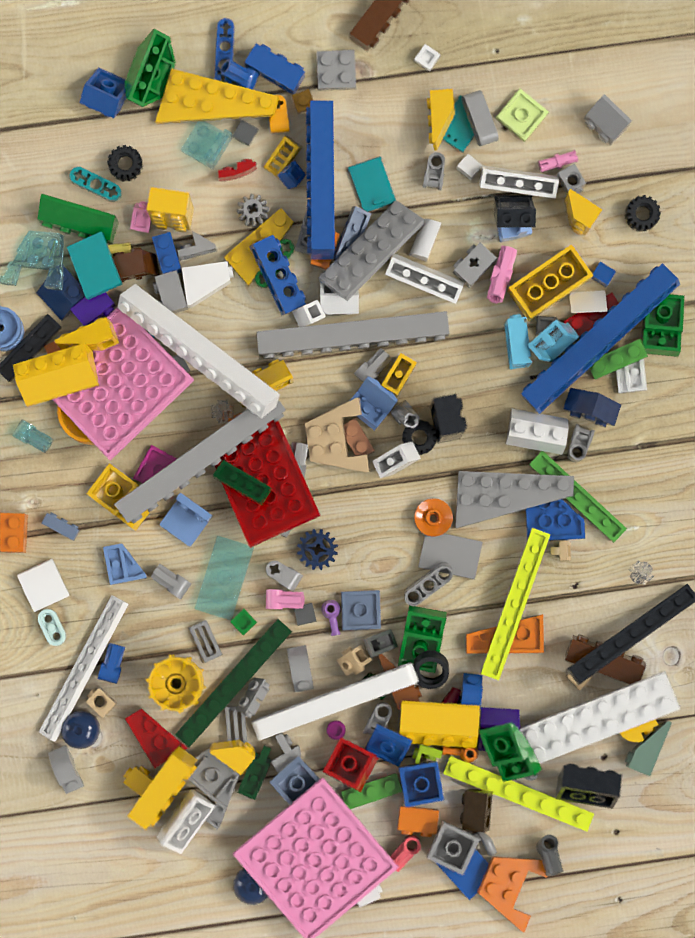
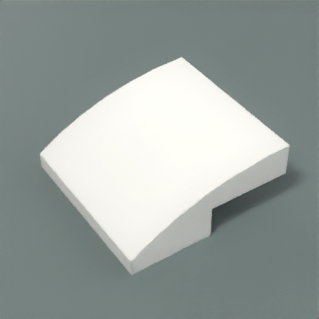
(43, 585)

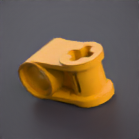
(280, 120)

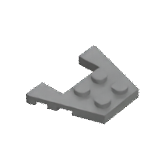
(215, 781)

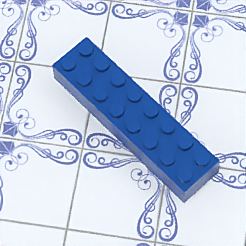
(321, 176)

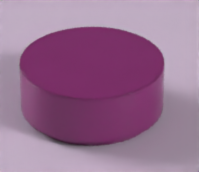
(336, 730)

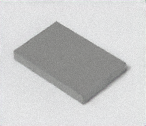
(456, 551)

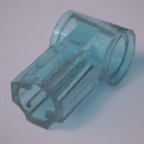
(29, 434)

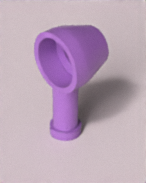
(332, 616)

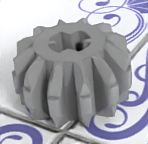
(255, 216)

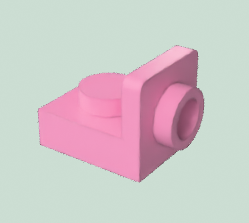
(140, 218)

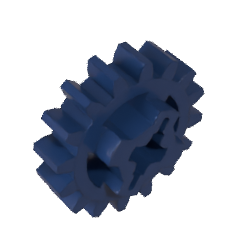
(319, 540)

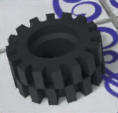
(122, 152)
(650, 205)
(430, 432)

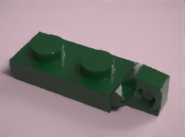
(255, 774)

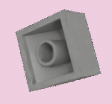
(607, 120)

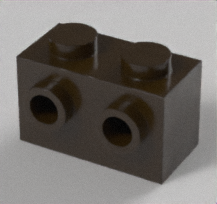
(477, 810)

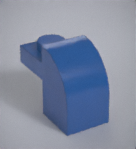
(471, 689)

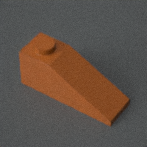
(405, 694)

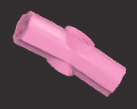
(501, 274)

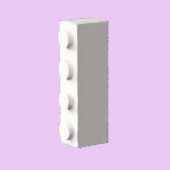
(519, 181)
(424, 278)

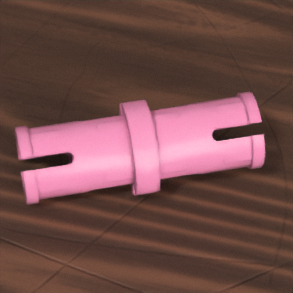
(558, 161)

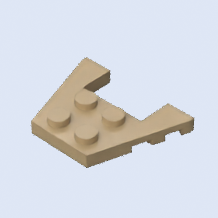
(328, 441)

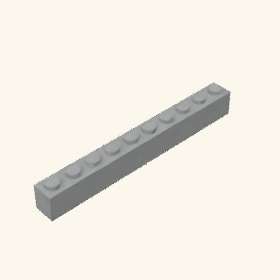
(353, 334)
(194, 461)

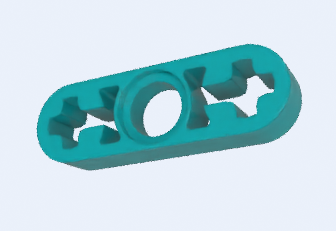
(106, 195)

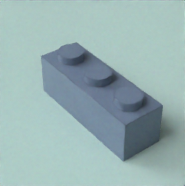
(61, 526)

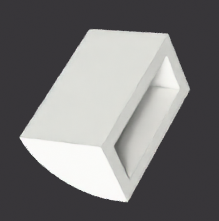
(425, 240)

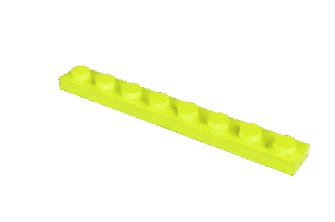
(515, 604)
(518, 793)

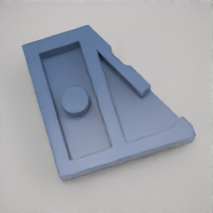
(121, 565)

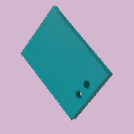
(459, 128)
(372, 184)

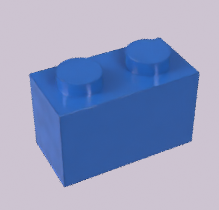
(166, 253)

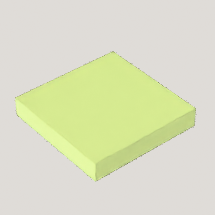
(522, 115)

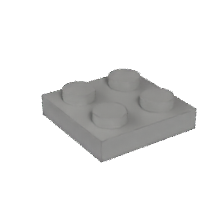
(336, 70)

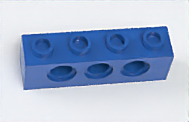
(276, 286)

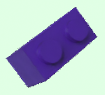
(89, 310)

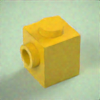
(138, 779)

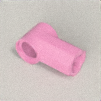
(283, 599)

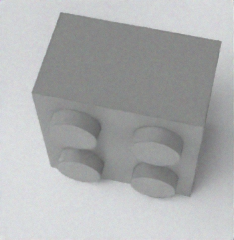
(452, 847)

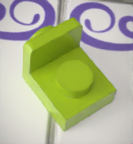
(430, 753)

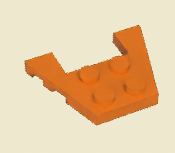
(503, 884)

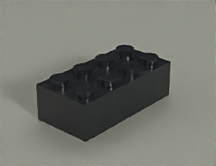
(448, 418)

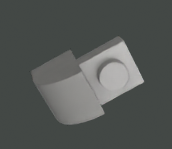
(300, 668)
(289, 753)
(65, 769)

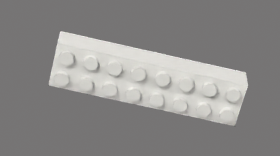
(601, 717)

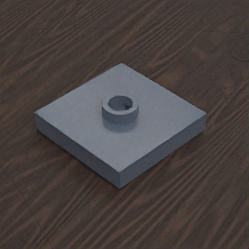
(361, 610)

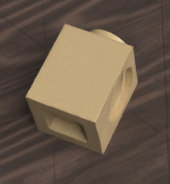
(110, 703)

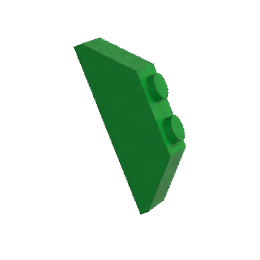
(150, 69)

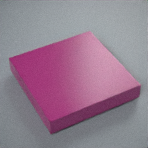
(153, 462)

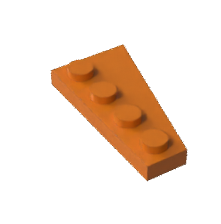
(528, 638)

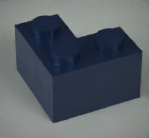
(592, 407)

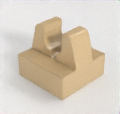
(563, 550)

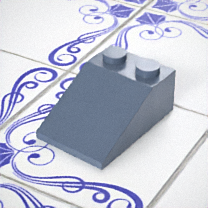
(294, 780)

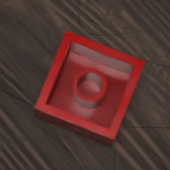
(350, 764)

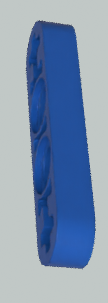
(220, 54)

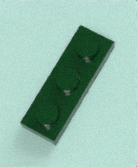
(242, 482)

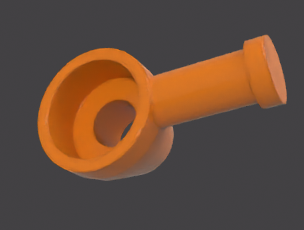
(462, 753)

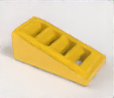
(292, 154)

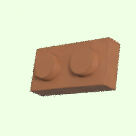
(357, 439)

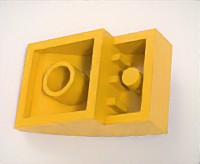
(112, 487)

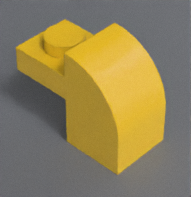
(634, 734)

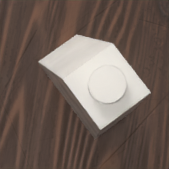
(205, 281)

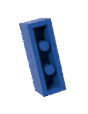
(275, 68)

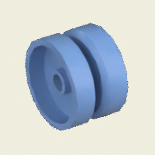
(13, 329)

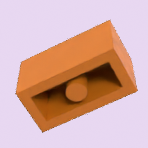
(418, 819)

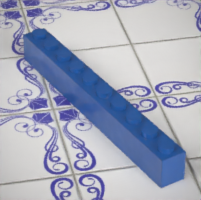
(600, 338)

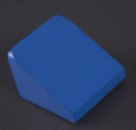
(291, 175)
(603, 274)

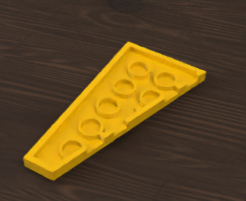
(205, 99)

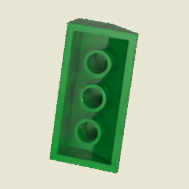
(76, 218)

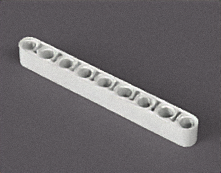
(335, 701)

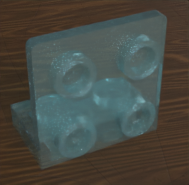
(207, 143)

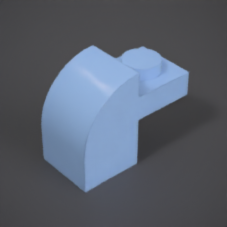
(513, 233)

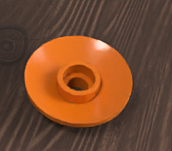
(437, 508)

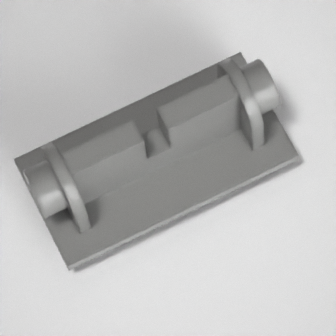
(256, 689)

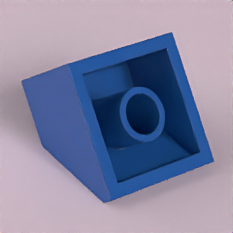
(104, 93)

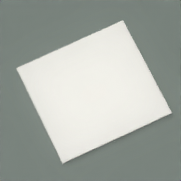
(588, 301)

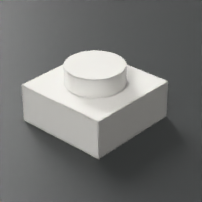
(427, 57)

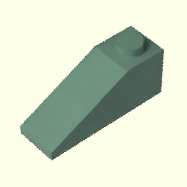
(646, 752)

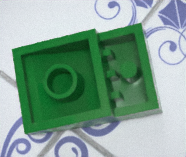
(664, 327)
(422, 633)
(509, 751)

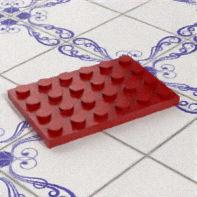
(273, 463)

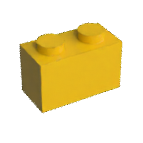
(399, 374)

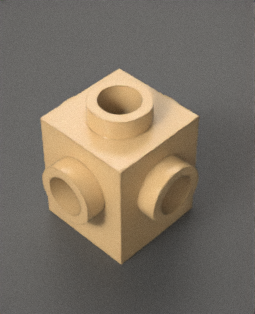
(354, 660)

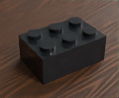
(588, 786)

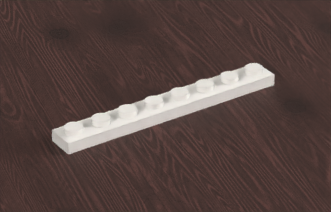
(83, 667)

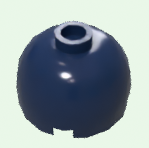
(80, 729)
(247, 889)

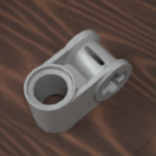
(434, 174)
(581, 440)
(286, 577)
(377, 719)

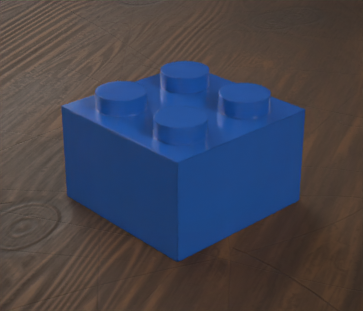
(421, 783)

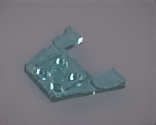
(42, 252)

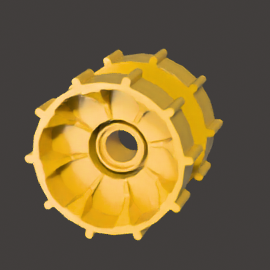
(161, 687)

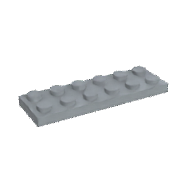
(371, 250)

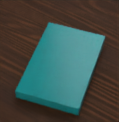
(94, 265)

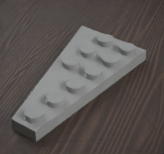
(497, 494)

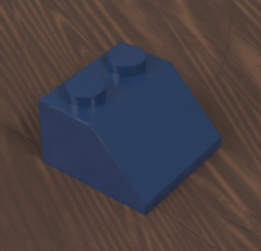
(62, 300)

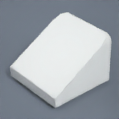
(469, 166)

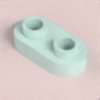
(51, 627)

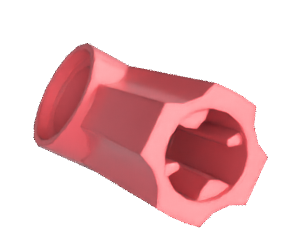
(403, 853)

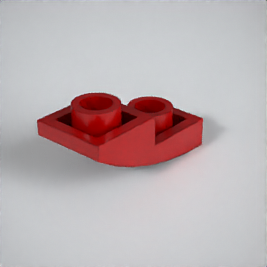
(244, 168)

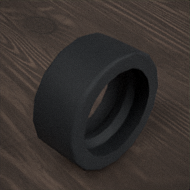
(431, 656)

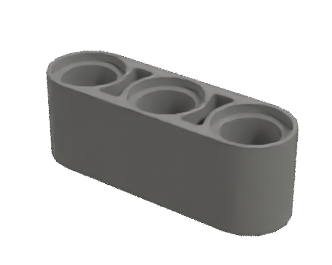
(480, 118)
(424, 592)

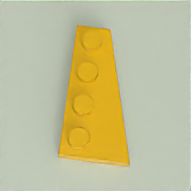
(241, 256)

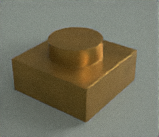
(302, 100)

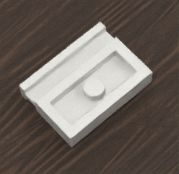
(632, 378)

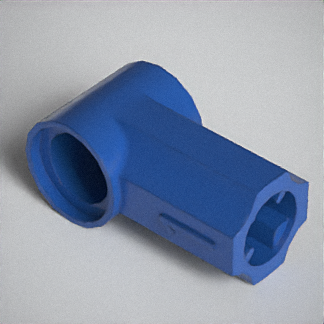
(241, 75)
(110, 668)

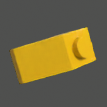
(234, 754)

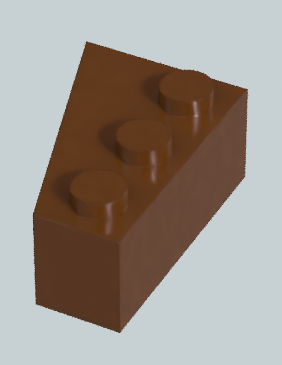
(136, 264)

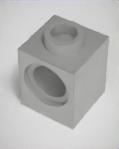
(571, 171)

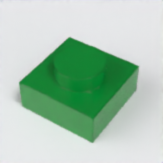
(243, 622)

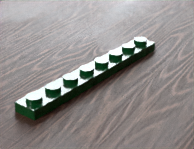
(233, 683)

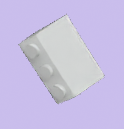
(537, 431)
(185, 821)

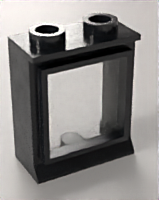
(514, 211)

